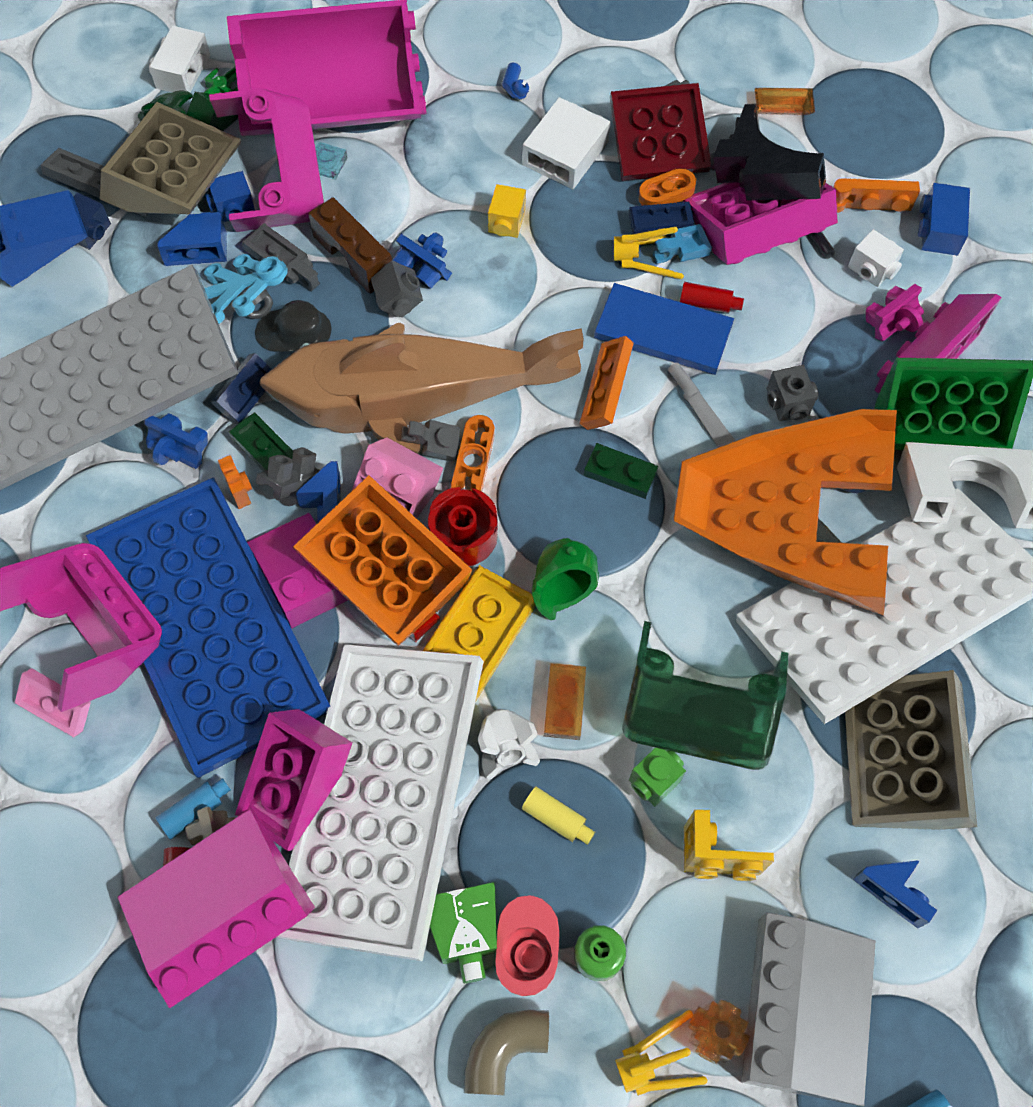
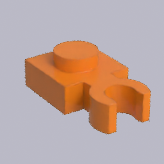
(237, 482)

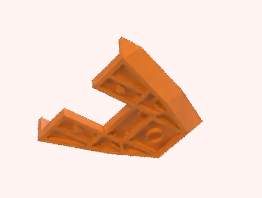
(765, 500)

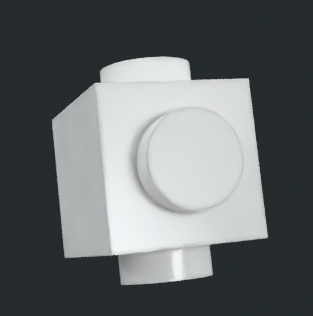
(876, 258)

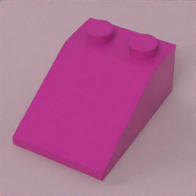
(294, 582)
(292, 774)

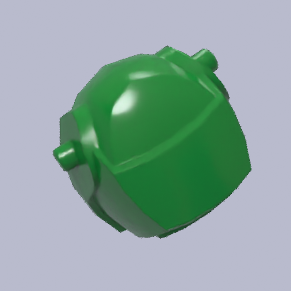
(564, 576)

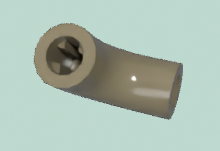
(499, 1043)

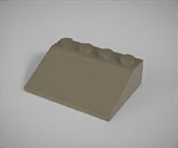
(166, 163)
(911, 756)

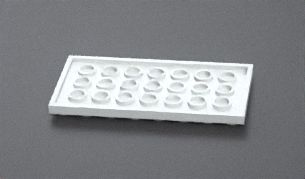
(938, 592)
(385, 826)

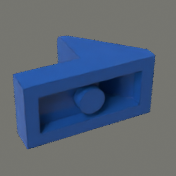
(322, 490)
(887, 885)

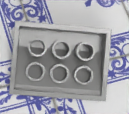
(809, 1010)

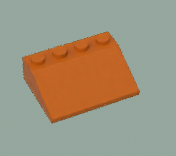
(384, 560)

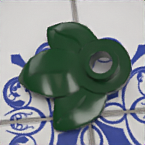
(172, 100)

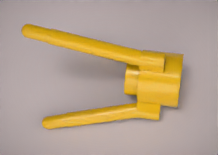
(627, 247)
(638, 1069)

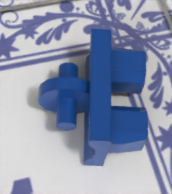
(432, 267)
(171, 442)

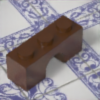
(342, 232)

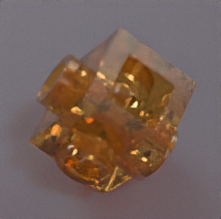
(705, 1039)

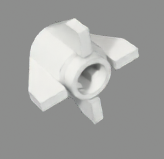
(506, 741)

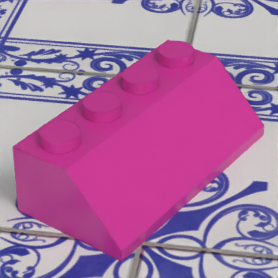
(950, 333)

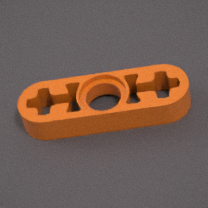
(469, 447)

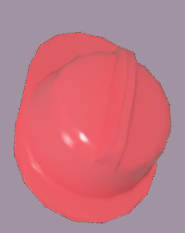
(527, 945)

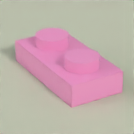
(41, 696)

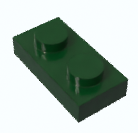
(259, 441)
(620, 470)

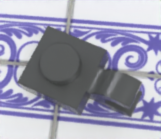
(437, 438)

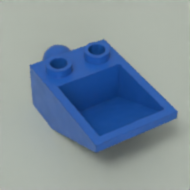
(37, 233)

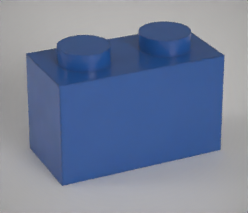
(944, 219)

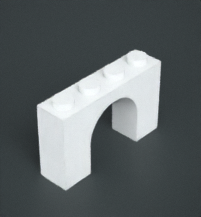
(931, 468)

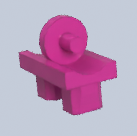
(900, 312)

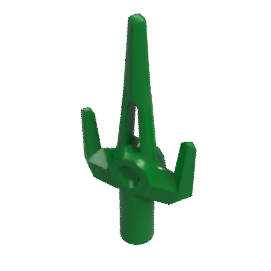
(220, 84)

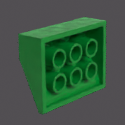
(956, 400)

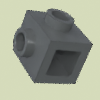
(791, 393)

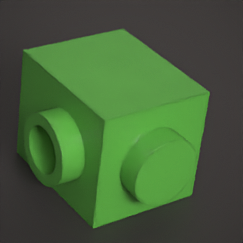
(657, 775)

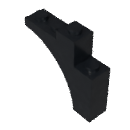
(765, 167)

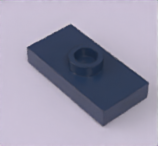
(660, 216)

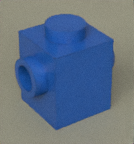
(230, 195)

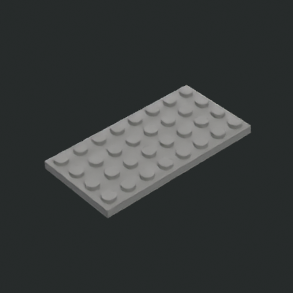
(108, 373)

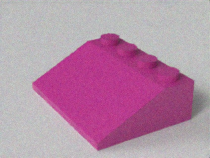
(755, 226)
(213, 907)

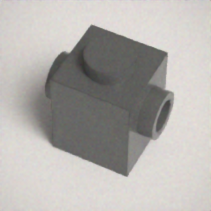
(396, 289)

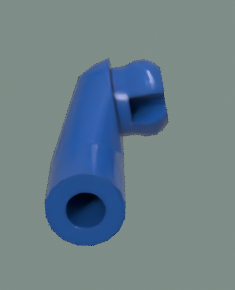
(511, 83)

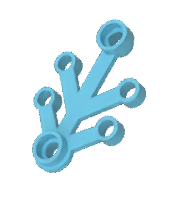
(265, 273)

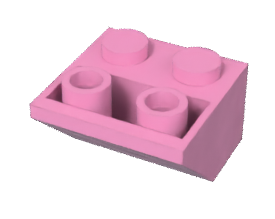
(401, 473)

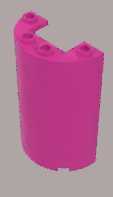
(341, 60)

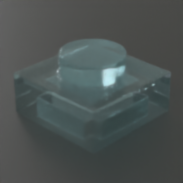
(330, 160)

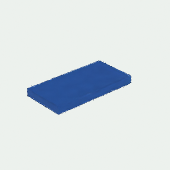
(665, 328)

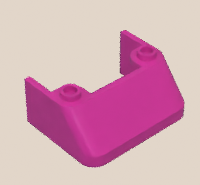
(300, 182)
(100, 605)

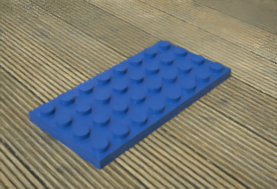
(223, 638)

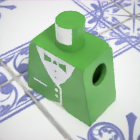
(466, 928)

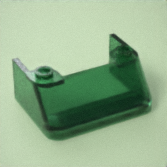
(703, 716)

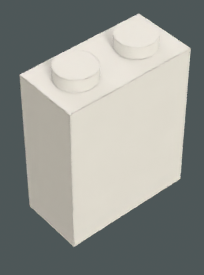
(566, 143)

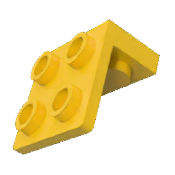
(708, 863)

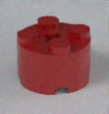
(465, 523)

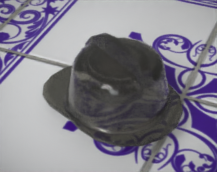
(292, 327)

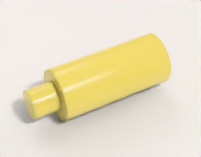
(557, 816)

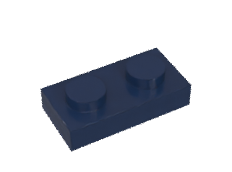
(242, 389)

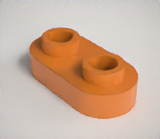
(665, 187)

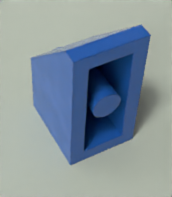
(195, 241)

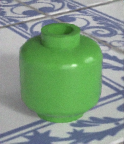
(594, 966)

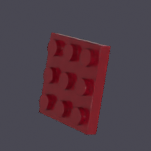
(660, 130)

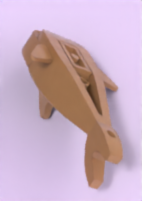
(403, 378)

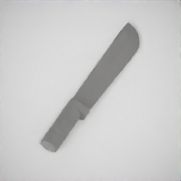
(704, 412)

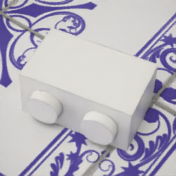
(179, 60)

